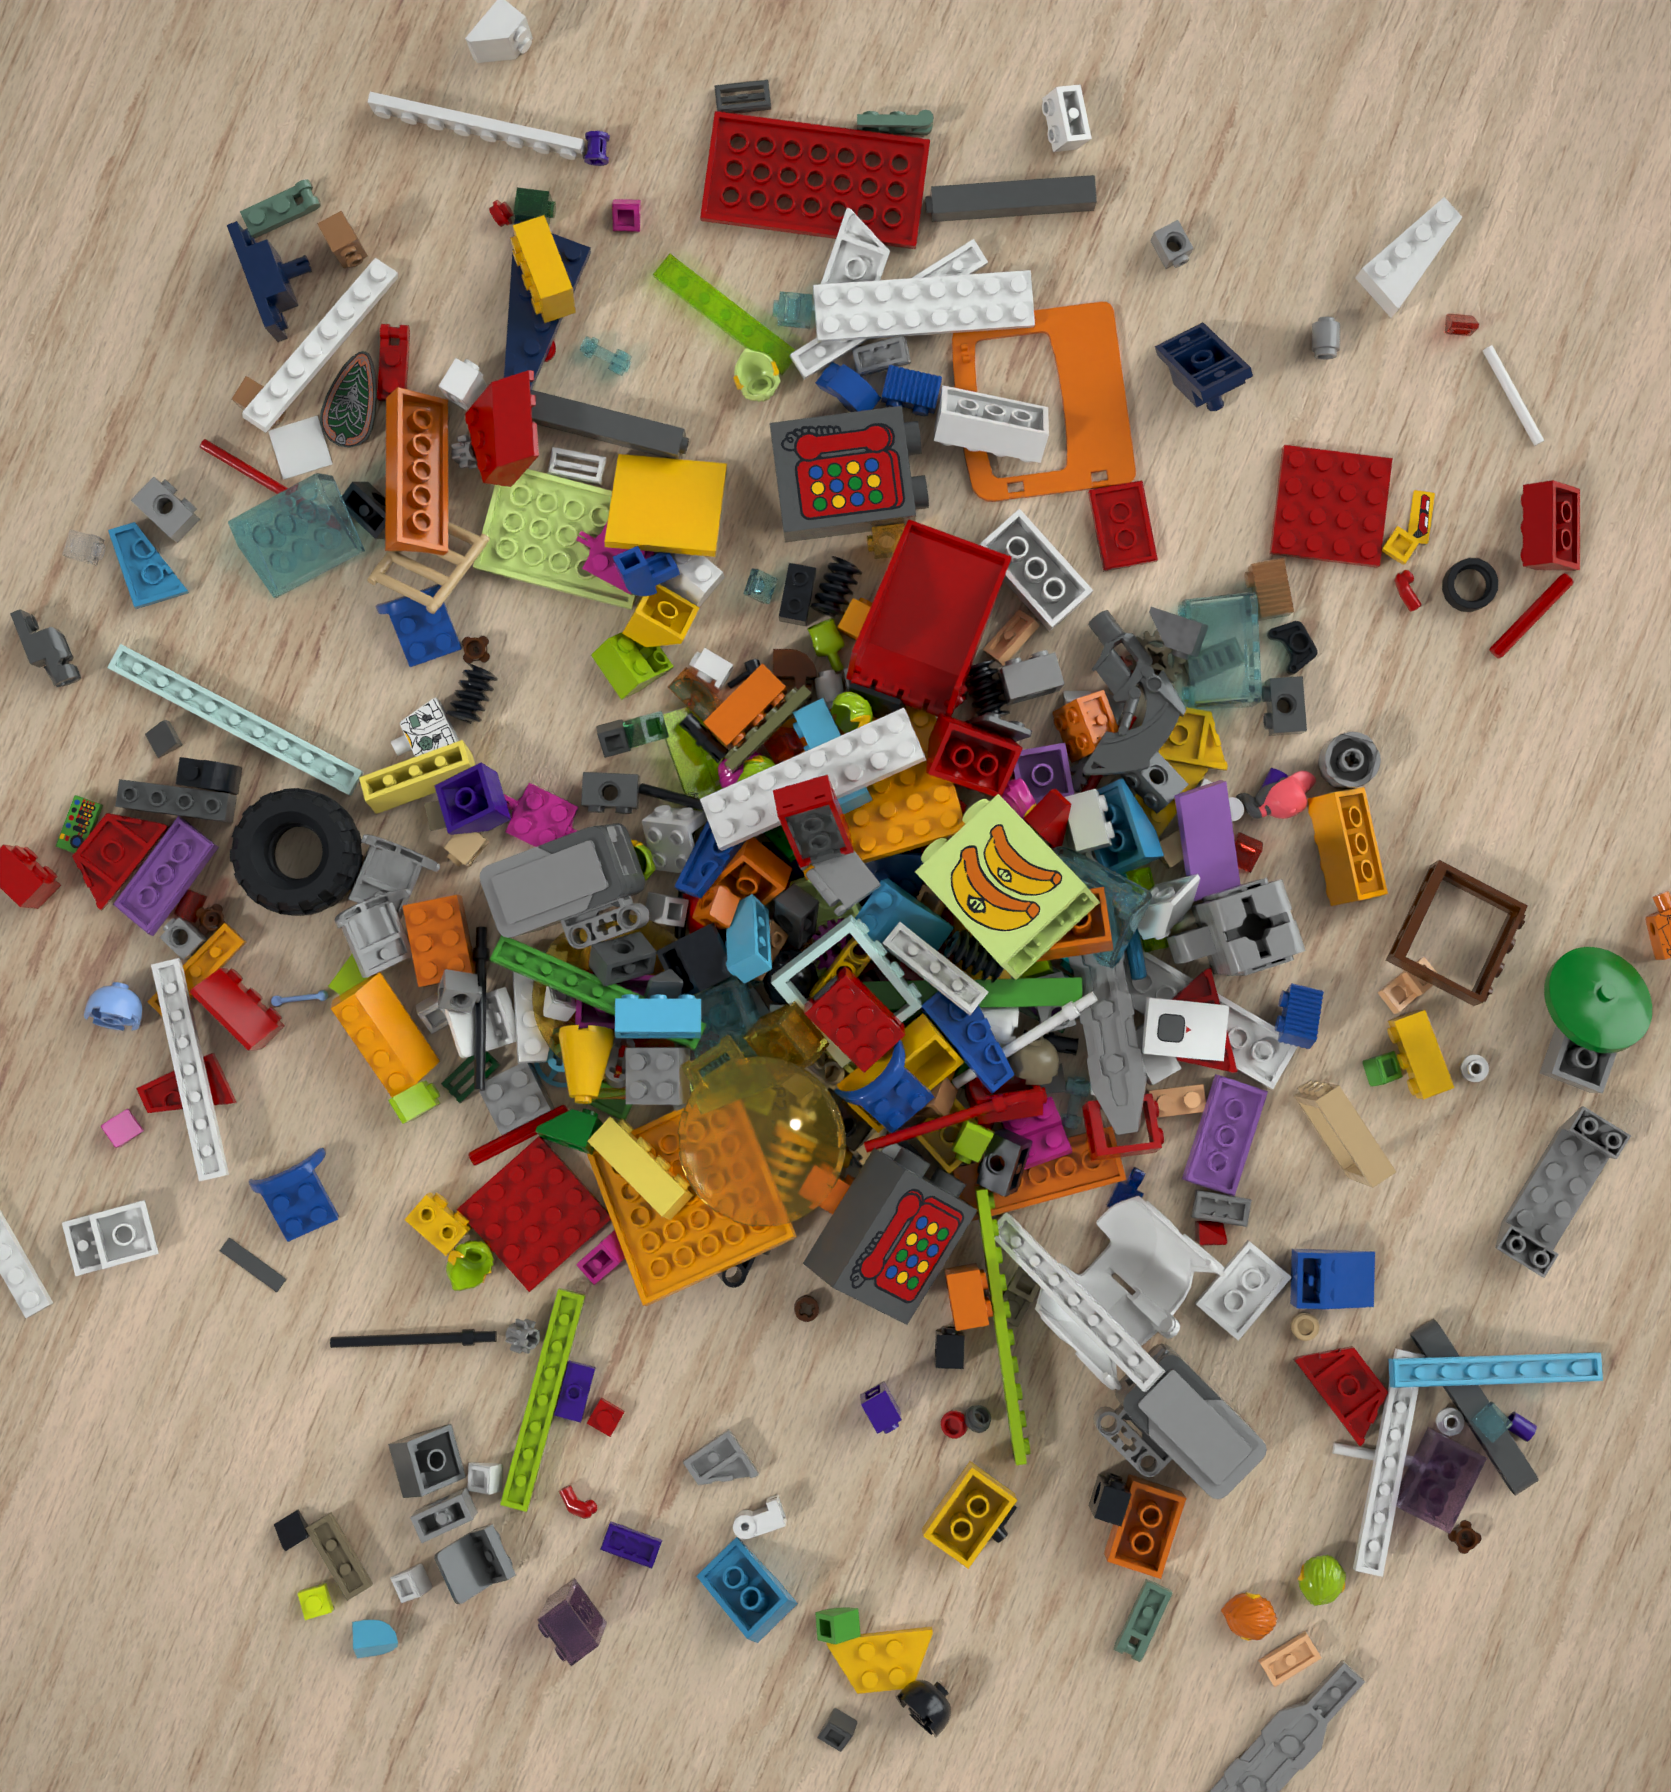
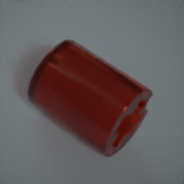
(189, 904)

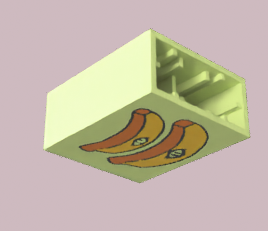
(1005, 885)

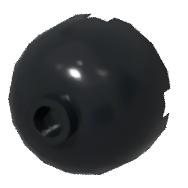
(802, 980)
(927, 1705)

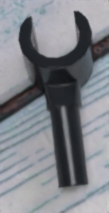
(751, 666)
(1001, 1533)

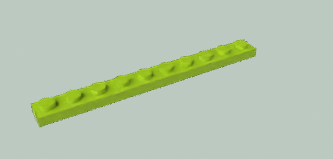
(1004, 1336)

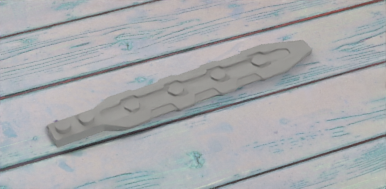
(1110, 1036)
(1290, 1737)

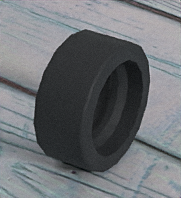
(1485, 570)

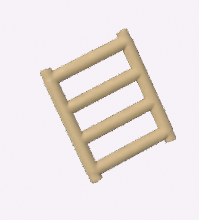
(447, 583)

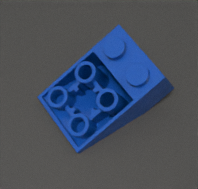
(1332, 1279)

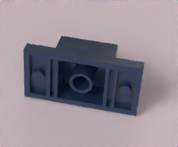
(268, 278)
(1203, 366)

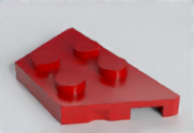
(114, 853)
(1203, 990)
(1346, 1387)

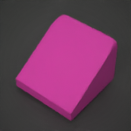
(626, 215)
(122, 1128)

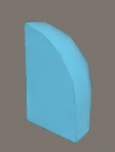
(373, 1638)

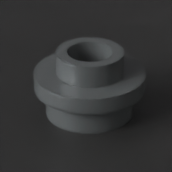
(977, 1418)

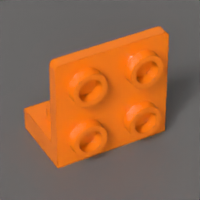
(1084, 724)

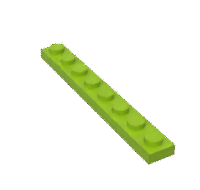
(542, 1399)

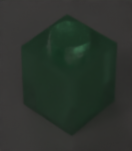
(533, 204)
(645, 729)

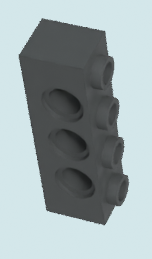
(176, 801)

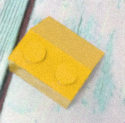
(661, 619)

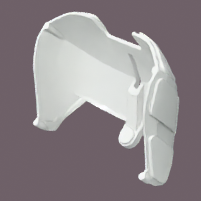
(1151, 1260)

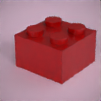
(25, 878)

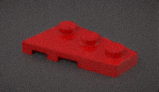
(164, 1094)

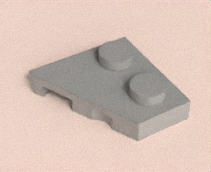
(720, 1461)

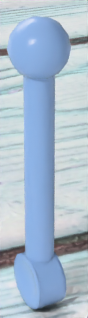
(278, 1000)

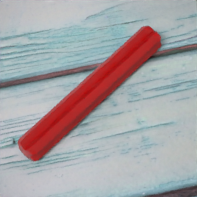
(1531, 615)
(513, 1137)

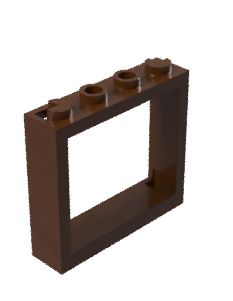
(1503, 944)

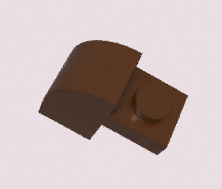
(794, 665)

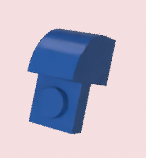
(848, 388)
(644, 574)

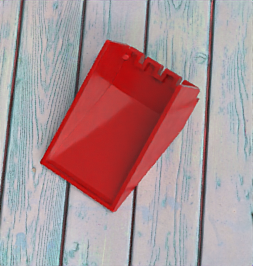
(928, 618)

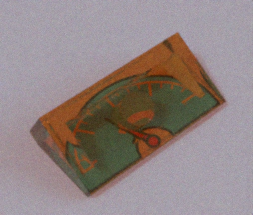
(695, 694)

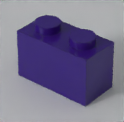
(881, 1408)

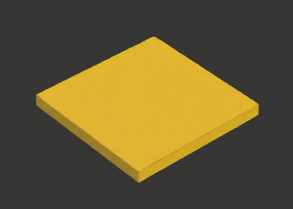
(666, 505)

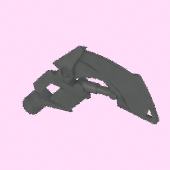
(1131, 748)

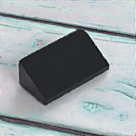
(880, 703)

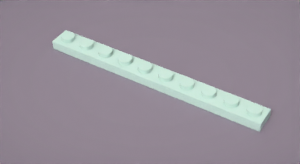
(235, 719)

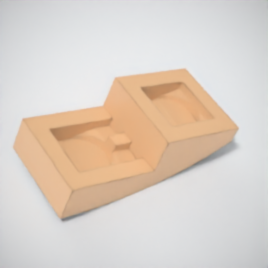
(1405, 988)

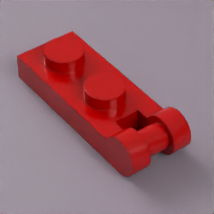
(393, 360)

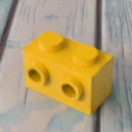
(438, 1222)

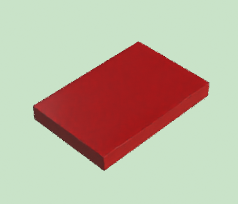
(1122, 525)

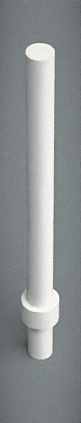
(1069, 1011)

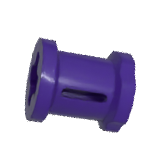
(596, 148)

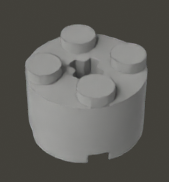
(1362, 752)

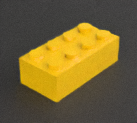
(926, 1057)

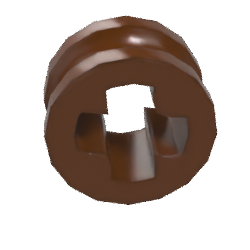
(804, 1317)

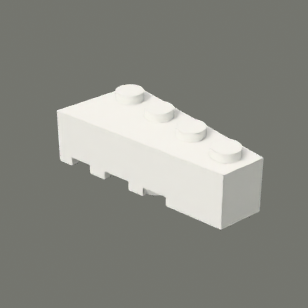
(1402, 263)

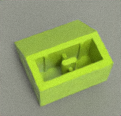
(629, 664)

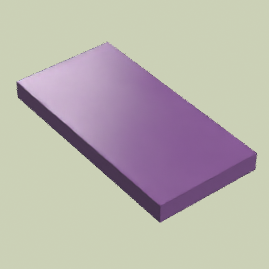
(1208, 837)
(165, 876)
(1224, 1135)

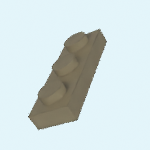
(339, 1556)

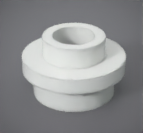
(1466, 1065)
(1444, 1415)

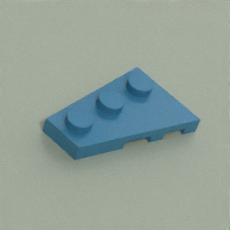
(143, 568)

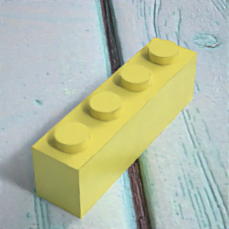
(414, 776)
(640, 1167)

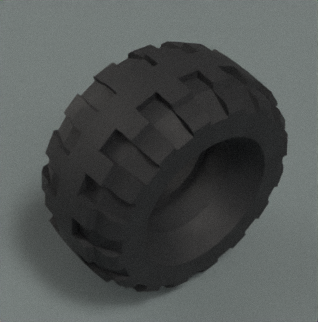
(256, 843)

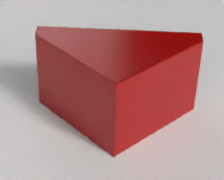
(1050, 817)

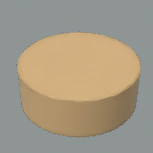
(1304, 1326)

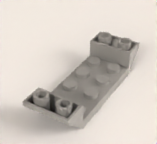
(1558, 1189)

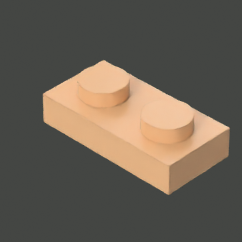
(1011, 637)
(1179, 1100)
(1289, 1659)

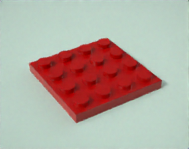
(1331, 506)
(534, 1213)

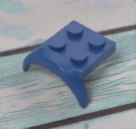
(421, 633)
(892, 1095)
(297, 1198)

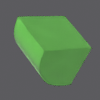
(837, 1625)

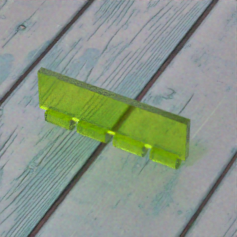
(693, 769)

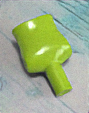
(827, 642)

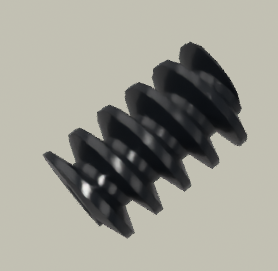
(836, 587)
(985, 689)
(472, 694)
(972, 953)

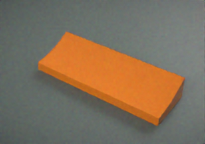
(416, 473)

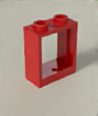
(976, 1094)
(1096, 1135)

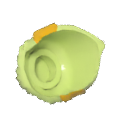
(756, 375)

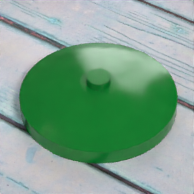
(1598, 1000)

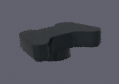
(1296, 642)

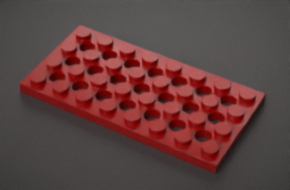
(808, 137)

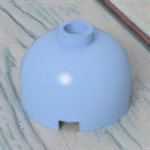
(114, 1007)

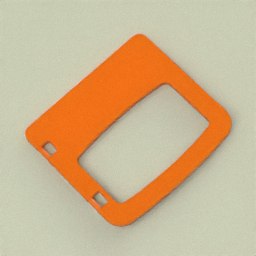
(1092, 401)

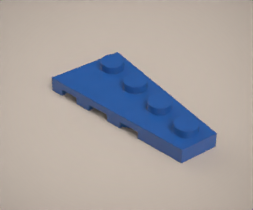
(704, 864)
(971, 1039)

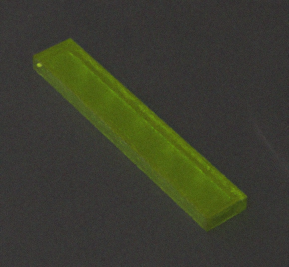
(723, 311)

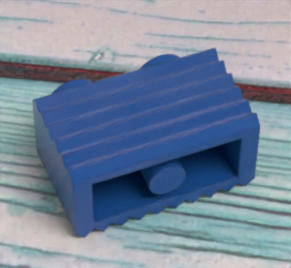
(911, 390)
(1299, 1015)

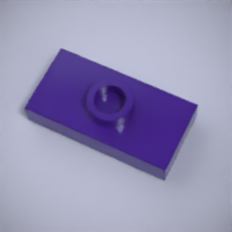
(575, 1391)
(631, 1544)

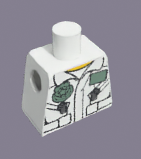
(425, 730)

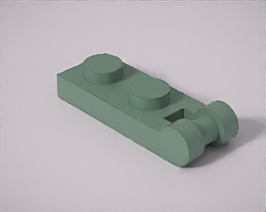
(896, 122)
(280, 209)
(1143, 1619)

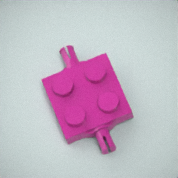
(600, 559)
(540, 816)

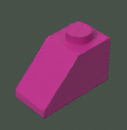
(602, 1258)

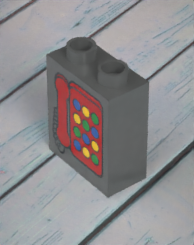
(846, 473)
(892, 1233)

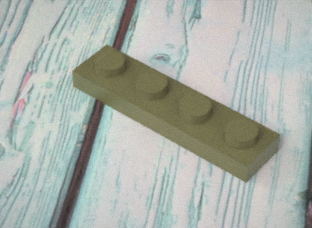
(758, 736)

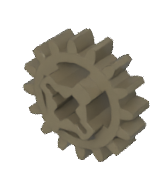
(1162, 652)

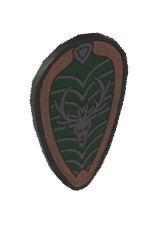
(351, 402)

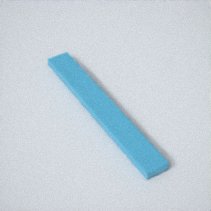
(1495, 1369)

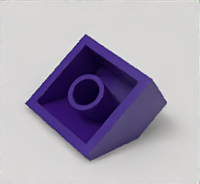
(472, 801)

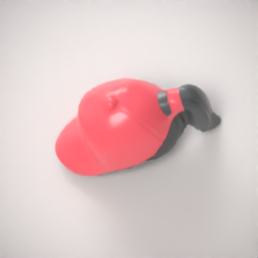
(1281, 798)

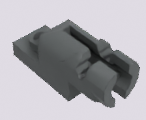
(46, 648)

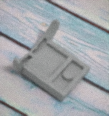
(388, 869)
(375, 932)

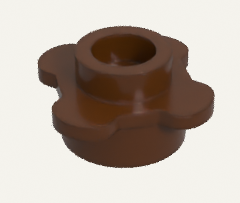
(470, 643)
(203, 915)
(1464, 1545)

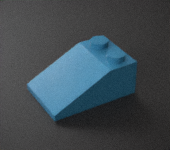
(1135, 836)
(893, 905)
(746, 1590)

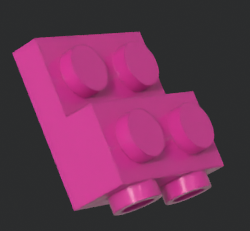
(1045, 1132)

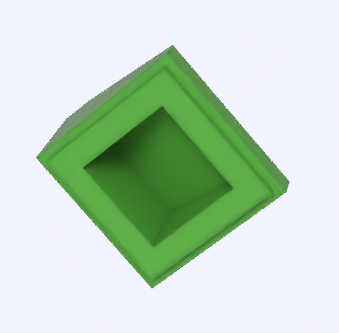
(1382, 1069)

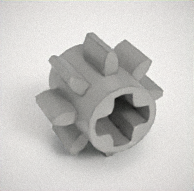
(464, 453)
(522, 1336)

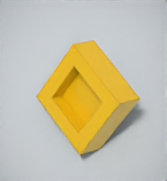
(1400, 545)

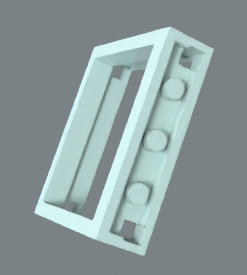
(876, 952)

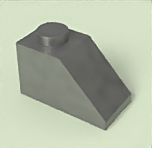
(1179, 633)

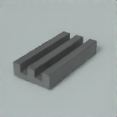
(743, 107)

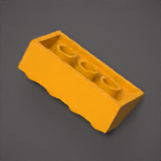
(1347, 846)
(385, 1034)

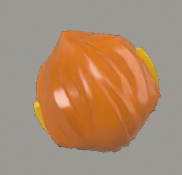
(1250, 1616)

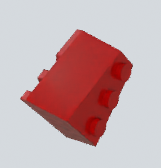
(504, 430)

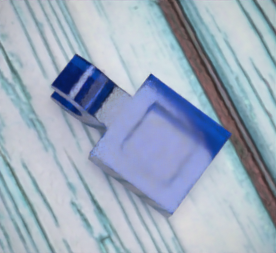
(1129, 1190)

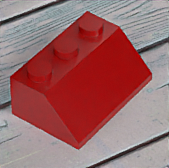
(1551, 526)
(971, 755)
(238, 1008)

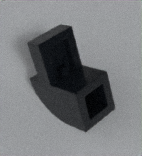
(209, 775)

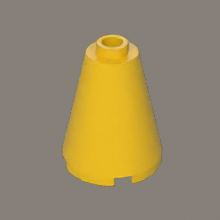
(585, 1059)

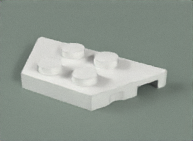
(856, 253)

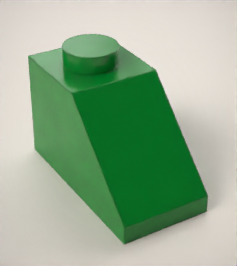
(571, 1129)

